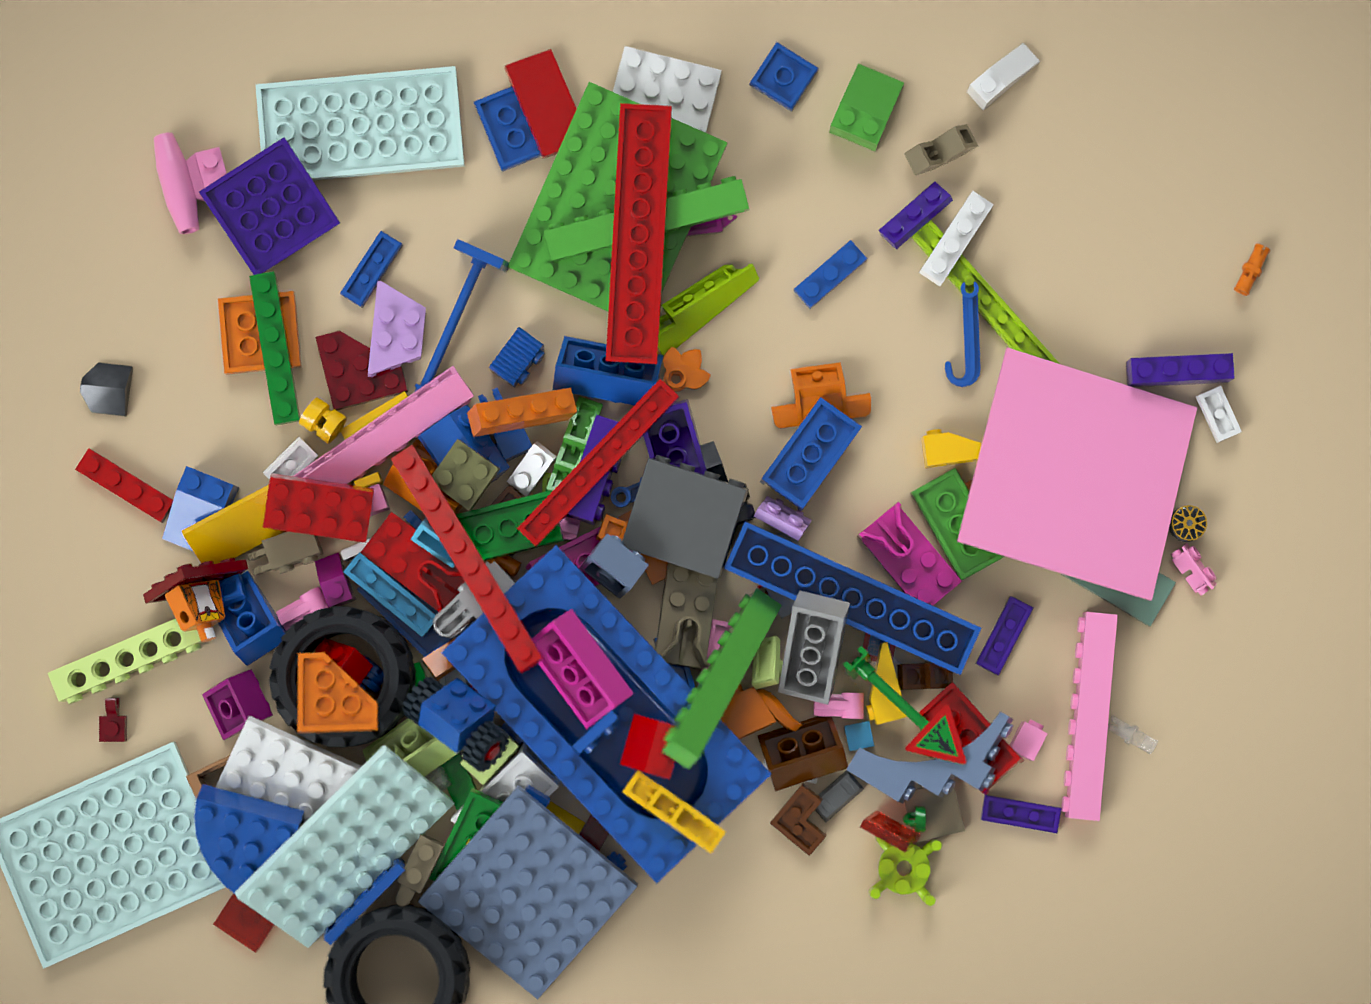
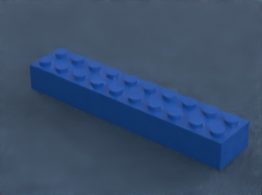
(873, 605)

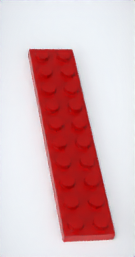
(638, 233)

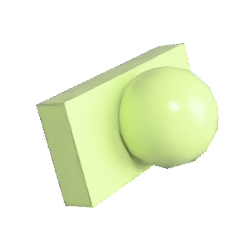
(767, 663)

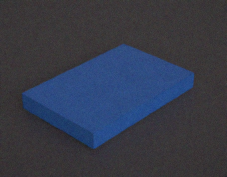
(507, 129)

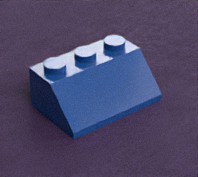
(455, 426)

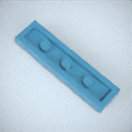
(390, 594)

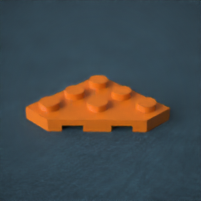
(331, 698)

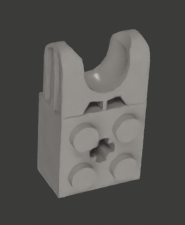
(464, 607)

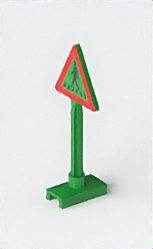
(937, 737)

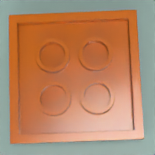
(241, 337)

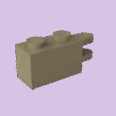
(286, 551)
(418, 868)

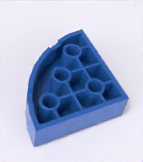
(240, 832)

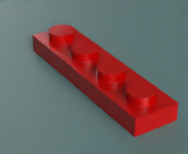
(125, 485)

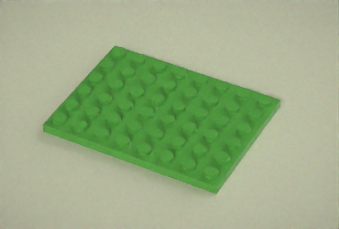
(585, 184)

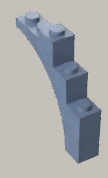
(936, 775)

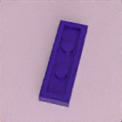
(1004, 635)
(1020, 814)

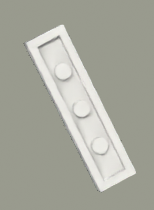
(956, 238)

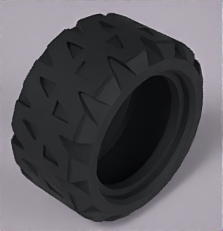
(330, 622)
(407, 921)

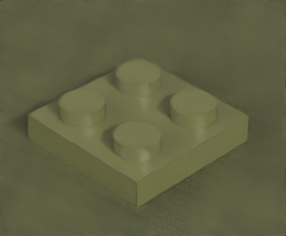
(465, 474)

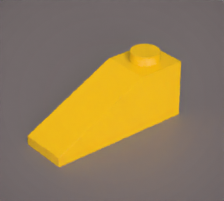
(948, 449)
(880, 707)

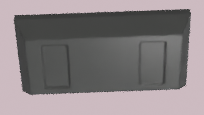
(838, 795)

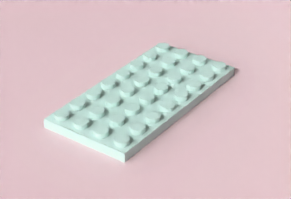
(366, 122)
(344, 847)

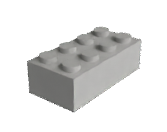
(813, 647)

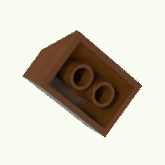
(803, 753)

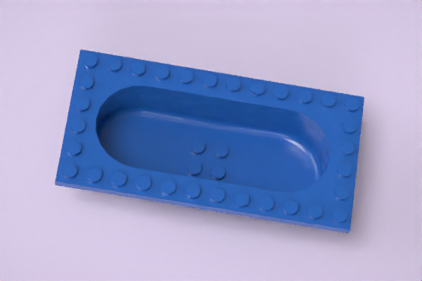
(549, 726)

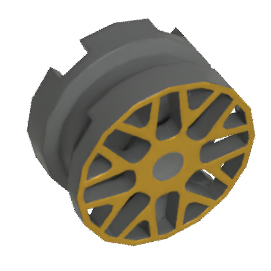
(1188, 523)

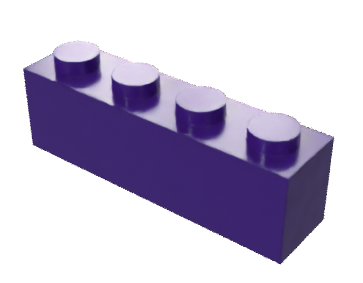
(1180, 370)

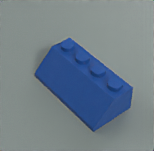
(587, 373)

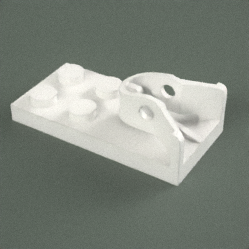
(518, 771)

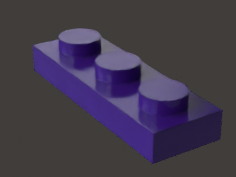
(915, 215)

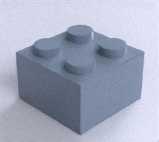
(614, 565)

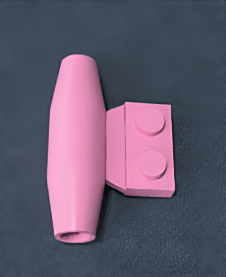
(185, 178)

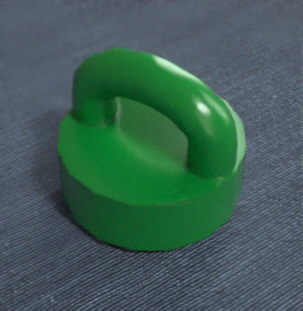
(920, 819)

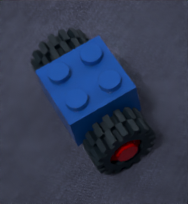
(458, 719)

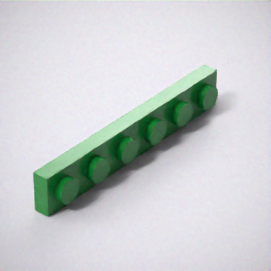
(274, 348)

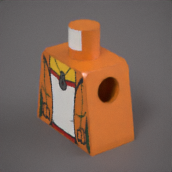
(197, 607)

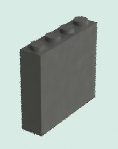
(685, 516)

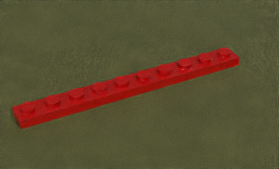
(467, 559)

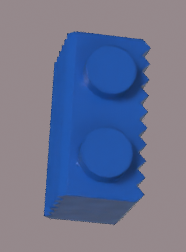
(517, 357)

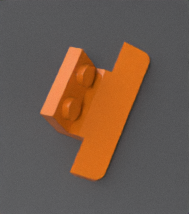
(817, 382)

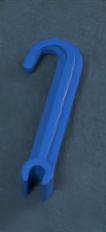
(971, 340)

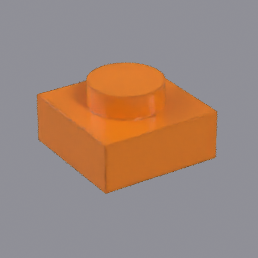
(612, 526)

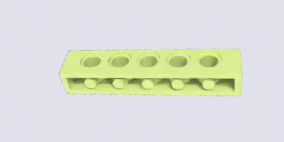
(64, 678)

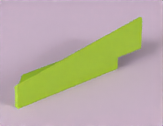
(701, 303)

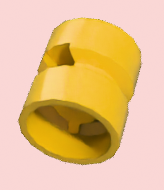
(315, 415)

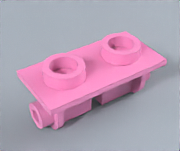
(1200, 575)

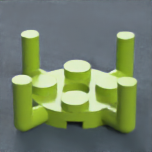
(911, 882)

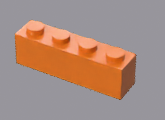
(521, 412)

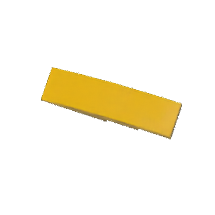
(674, 811)

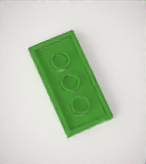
(943, 507)

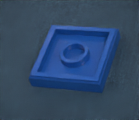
(783, 76)

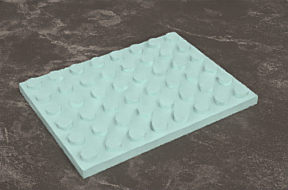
(105, 855)

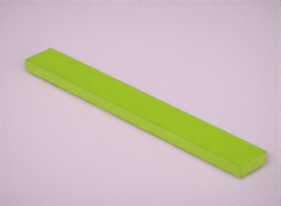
(990, 304)

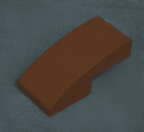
(923, 676)

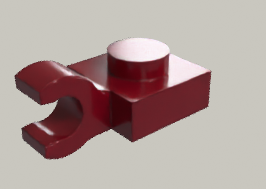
(112, 727)

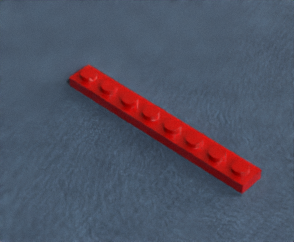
(598, 462)

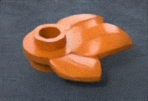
(686, 367)

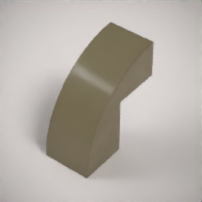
(941, 150)

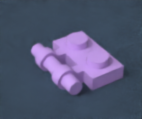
(782, 517)

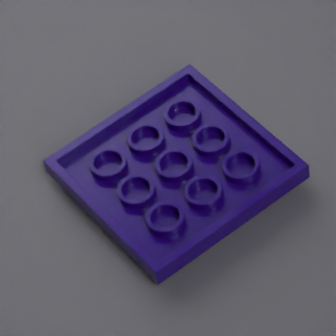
(269, 207)

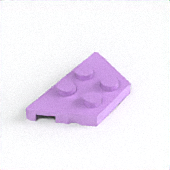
(395, 331)

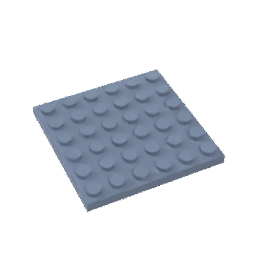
(528, 892)

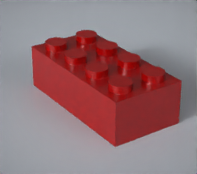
(318, 508)

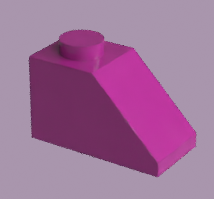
(334, 581)

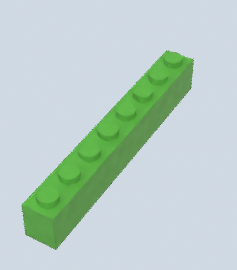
(681, 211)
(721, 678)

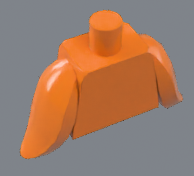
(755, 710)

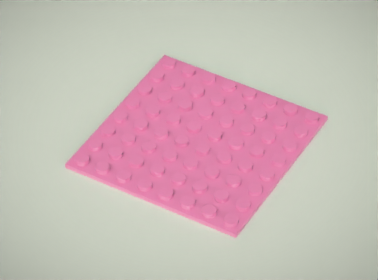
(1077, 474)

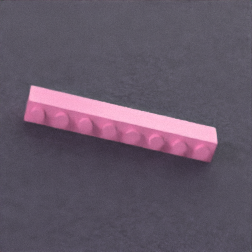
(391, 430)
(1091, 716)

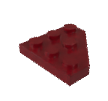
(346, 372)
(188, 574)

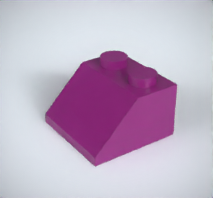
(235, 701)

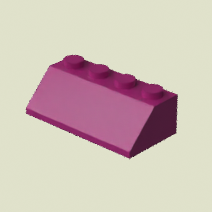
(580, 669)

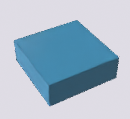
(859, 735)

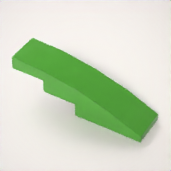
(574, 440)

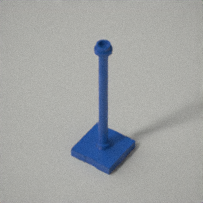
(479, 259)

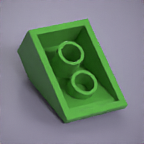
(866, 107)

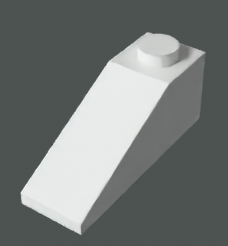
(1002, 76)

